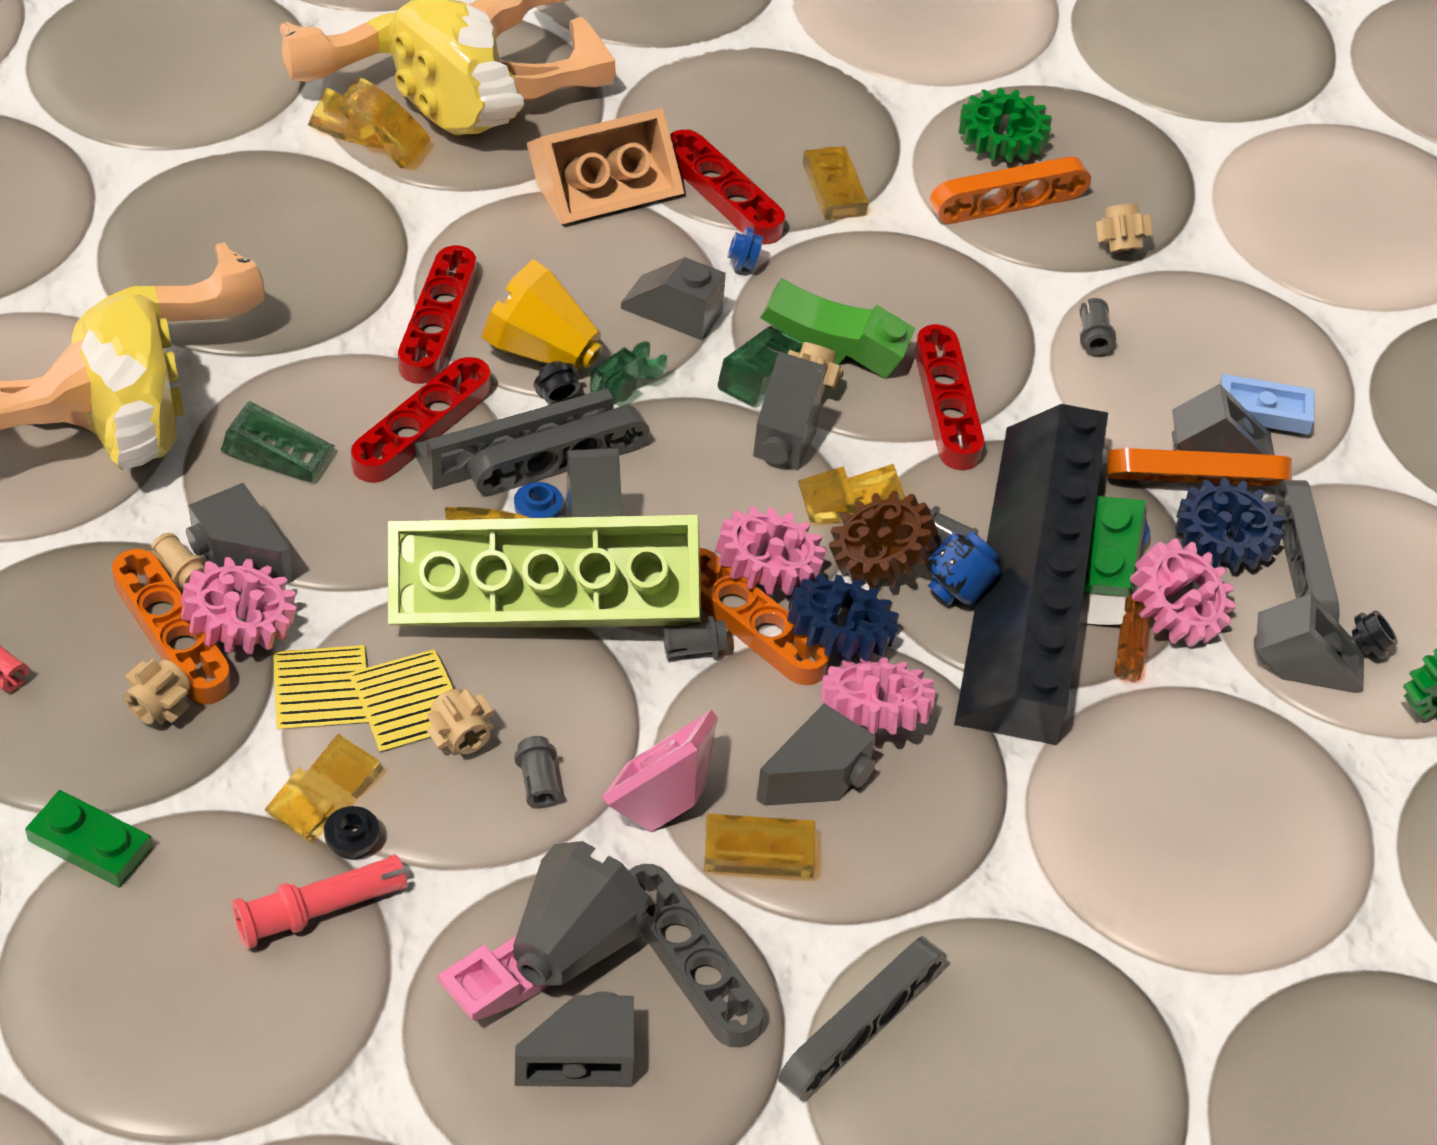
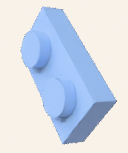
(1274, 403)

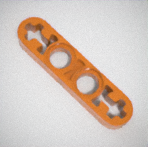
(962, 197)
(1197, 466)
(757, 610)
(167, 626)

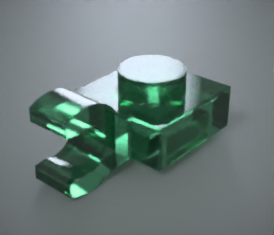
(624, 368)

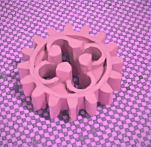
(769, 550)
(214, 605)
(1196, 614)
(879, 694)

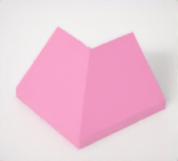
(666, 776)

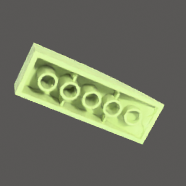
(545, 572)

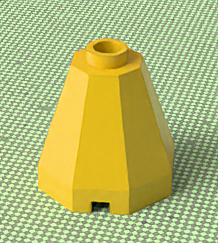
(542, 321)

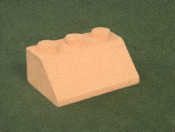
(606, 166)

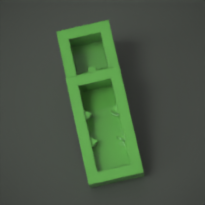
(866, 335)

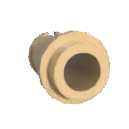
(176, 559)

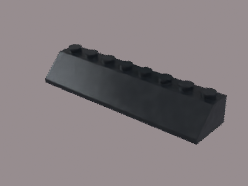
(1030, 616)

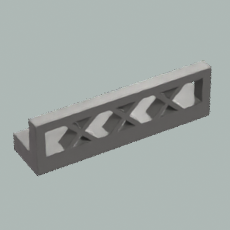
(447, 456)

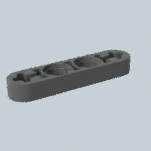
(507, 464)
(1305, 544)
(696, 951)
(862, 1018)

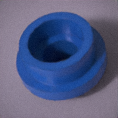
(745, 249)
(538, 500)

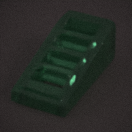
(749, 368)
(245, 446)

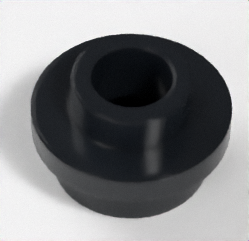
(557, 381)
(1374, 634)
(351, 843)

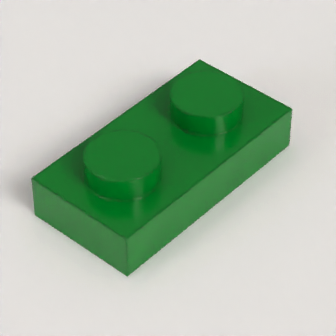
(1115, 545)
(89, 838)

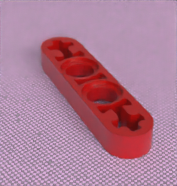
(759, 212)
(439, 313)
(953, 395)
(415, 414)

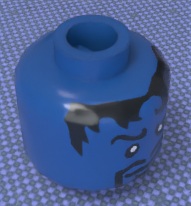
(963, 568)

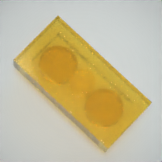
(835, 183)
(759, 845)

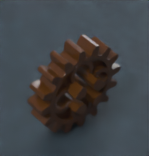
(902, 542)

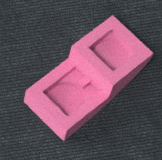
(487, 982)

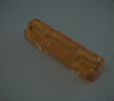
(1132, 642)

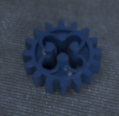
(1252, 524)
(868, 625)

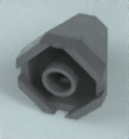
(576, 914)

